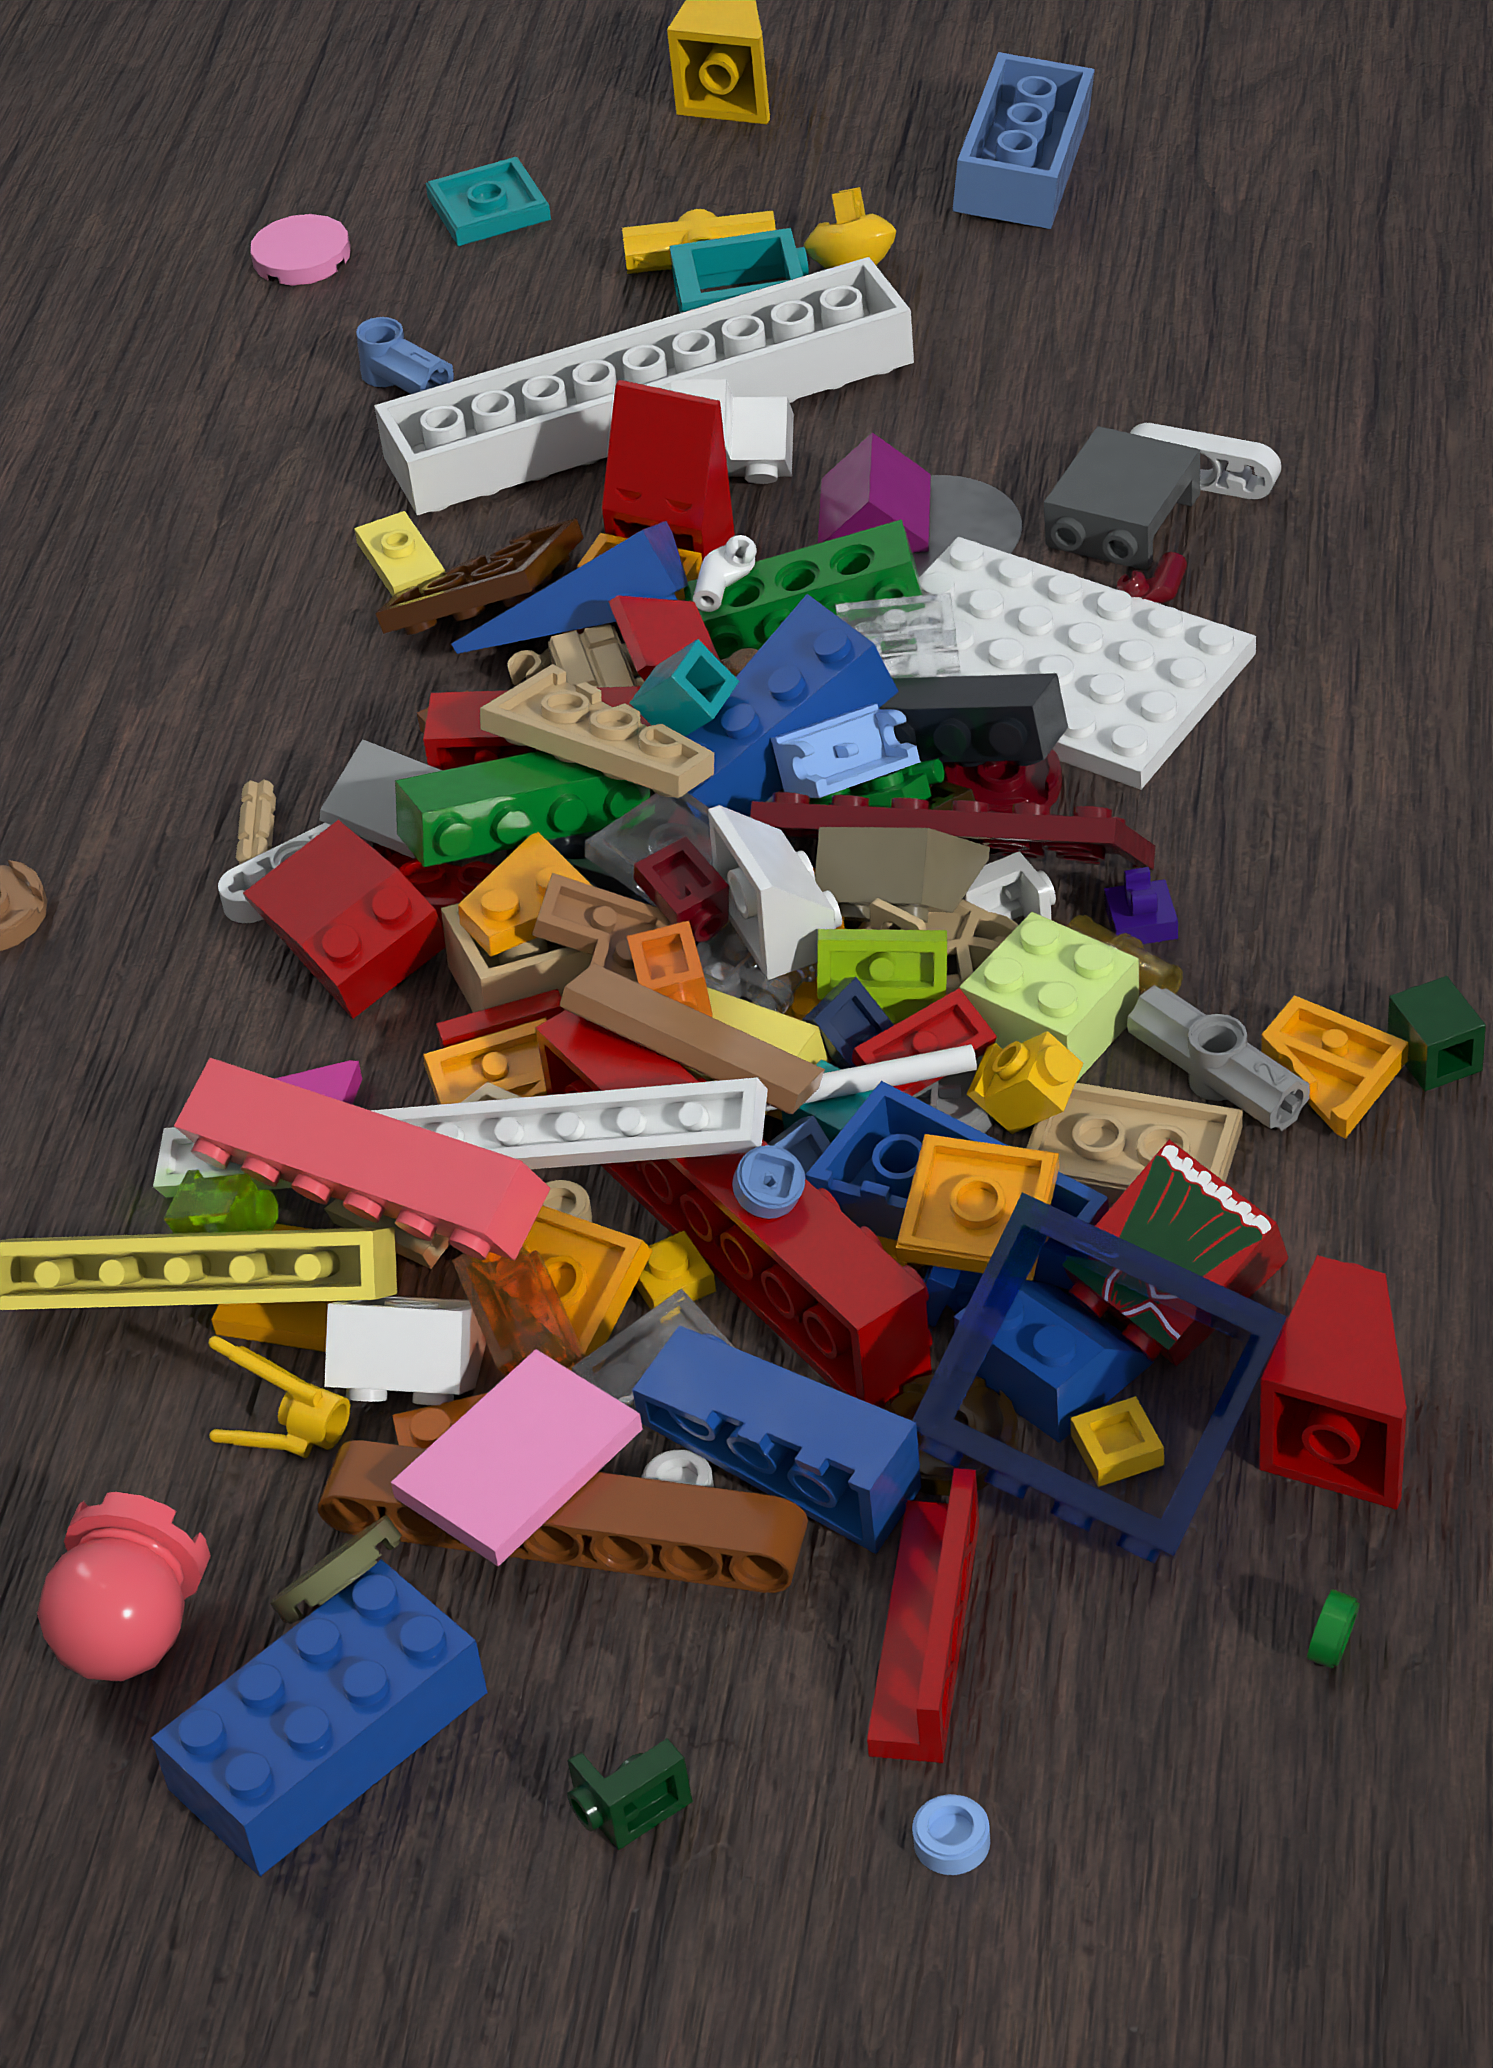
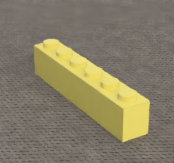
(198, 1268)

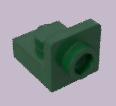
(632, 1798)

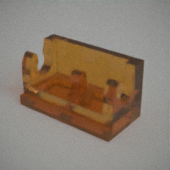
(518, 1309)

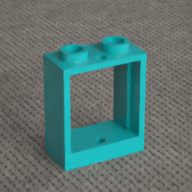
(734, 262)

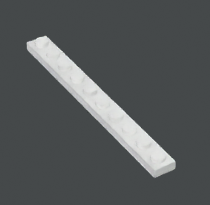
(562, 1127)

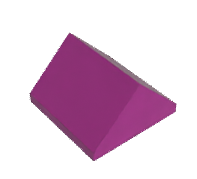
(874, 489)

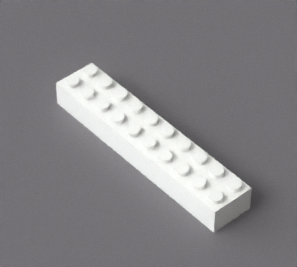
(559, 405)

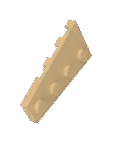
(584, 730)

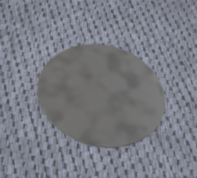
(968, 511)

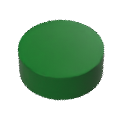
(1333, 1629)

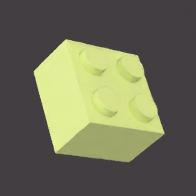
(1057, 984)

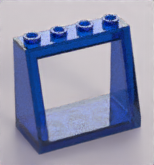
(1041, 1226)

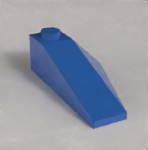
(637, 567)

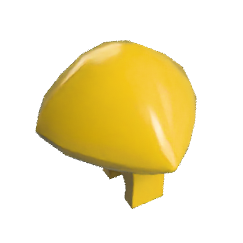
(852, 236)

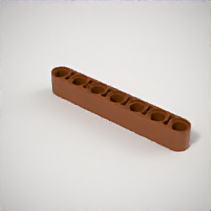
(606, 1525)

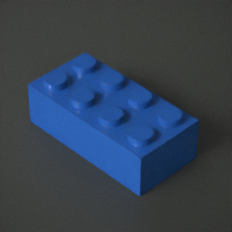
(320, 1716)

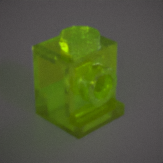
(221, 1204)

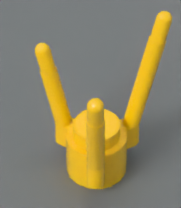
(306, 1410)

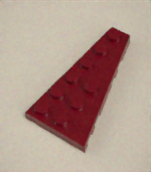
(1027, 829)

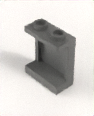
(1119, 496)

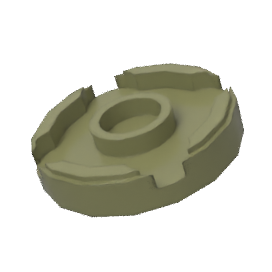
(336, 1570)

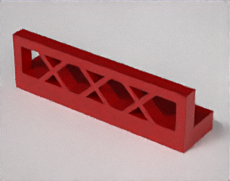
(925, 1626)

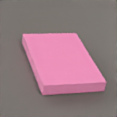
(516, 1457)

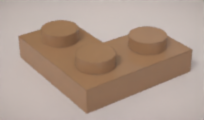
(595, 922)

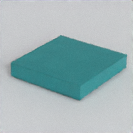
(487, 201)

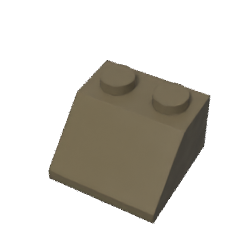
(902, 866)

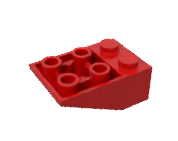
(667, 467)

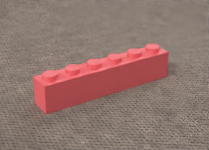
(363, 1159)

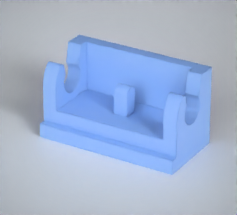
(842, 751)

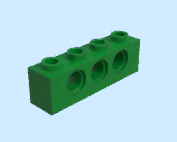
(837, 571)

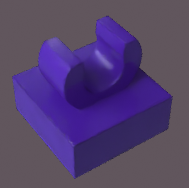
(1141, 908)

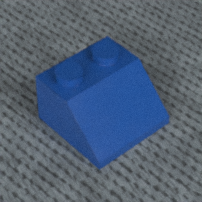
(1057, 1359)

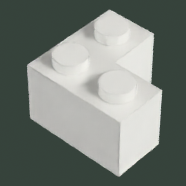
(754, 429)

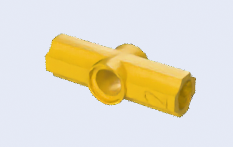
(649, 248)

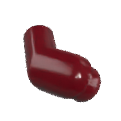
(1162, 585)

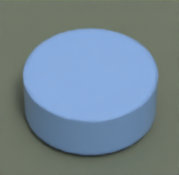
(951, 1834)

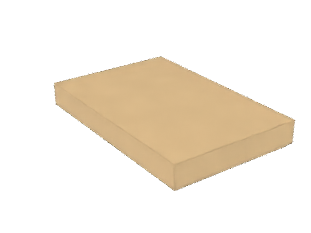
(1114, 1134)

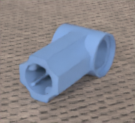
(392, 360)

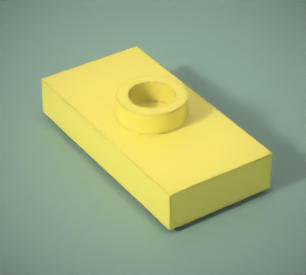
(398, 553)

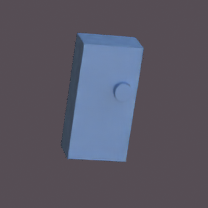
(1023, 140)

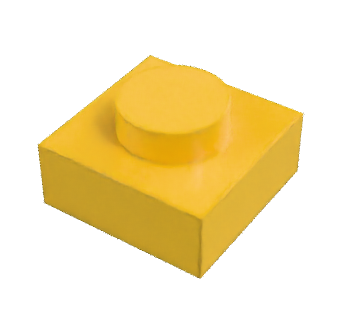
(674, 1266)
(1117, 1441)

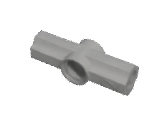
(1218, 1058)

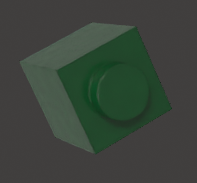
(1441, 1032)

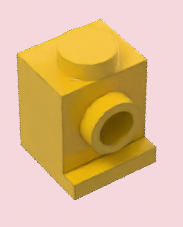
(1025, 1081)

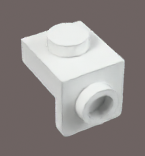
(1012, 888)

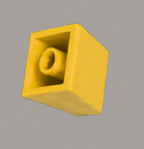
(719, 61)

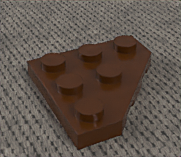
(474, 583)

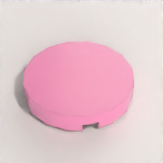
(300, 249)

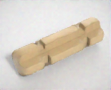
(255, 820)

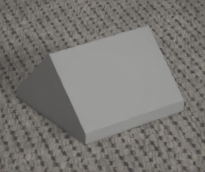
(367, 797)

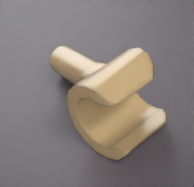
(527, 664)

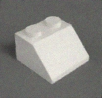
(770, 892)
(403, 1346)

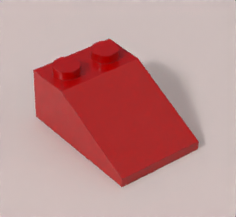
(348, 917)

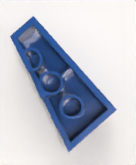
(800, 676)

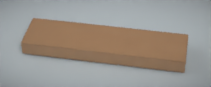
(689, 1036)

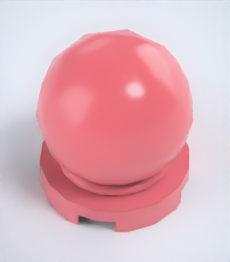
(120, 1587)

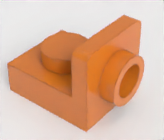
(670, 965)

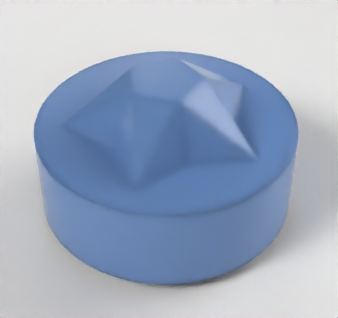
(768, 1181)

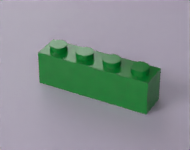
(503, 803)

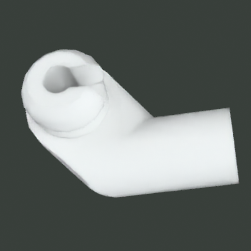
(722, 569)

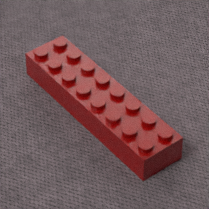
(803, 1273)

